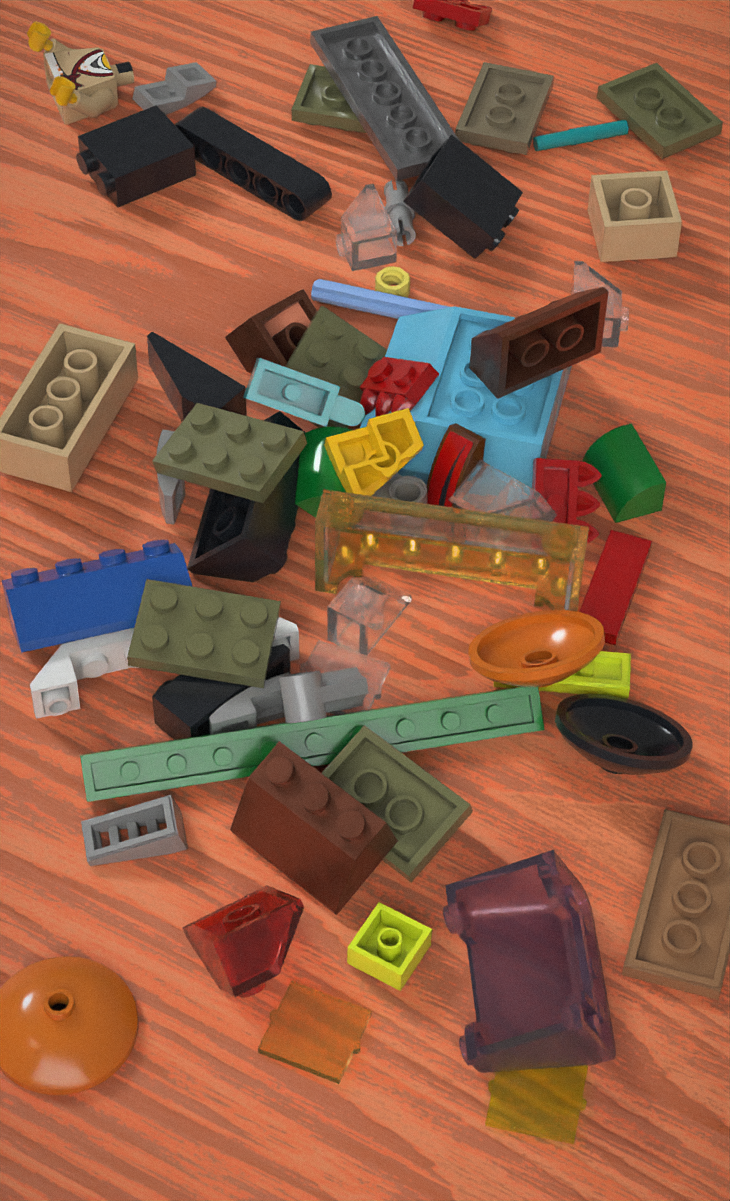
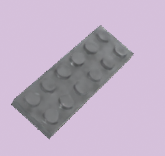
(383, 93)

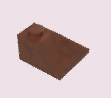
(273, 332)

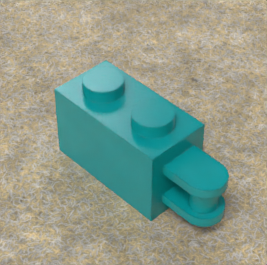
(301, 395)

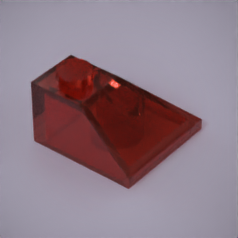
(246, 939)

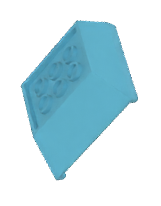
(514, 426)

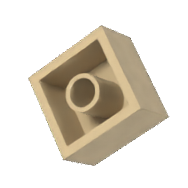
(634, 216)

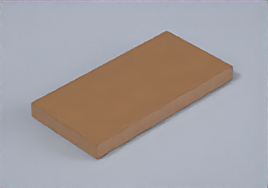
(684, 908)

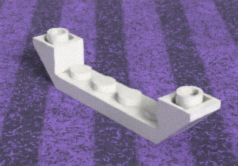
(56, 687)

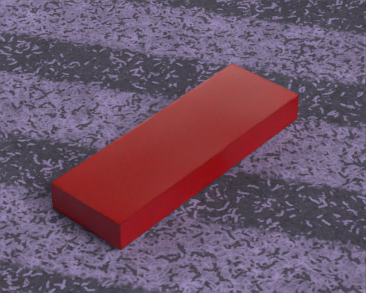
(616, 581)

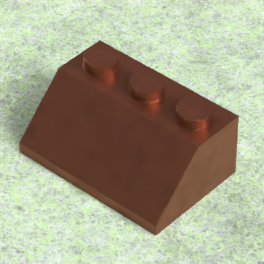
(540, 342)
(310, 828)

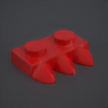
(466, 15)
(395, 385)
(559, 484)

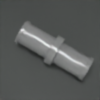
(400, 212)

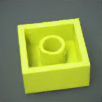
(389, 946)

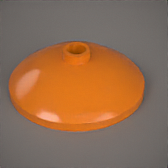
(537, 647)
(67, 1047)

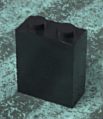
(136, 156)
(464, 198)

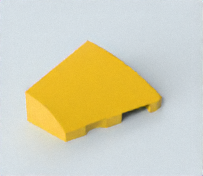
(374, 453)

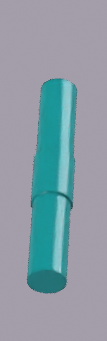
(580, 135)

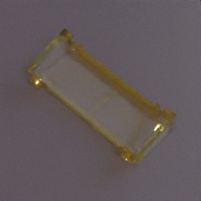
(448, 542)

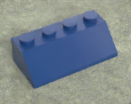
(88, 596)

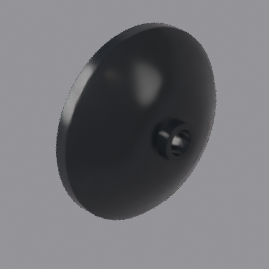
(622, 734)

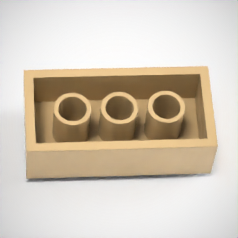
(66, 406)

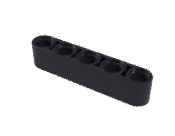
(254, 164)

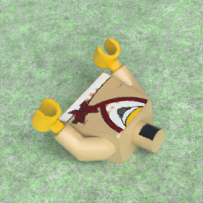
(78, 78)

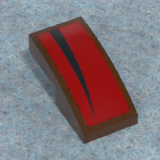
(453, 462)

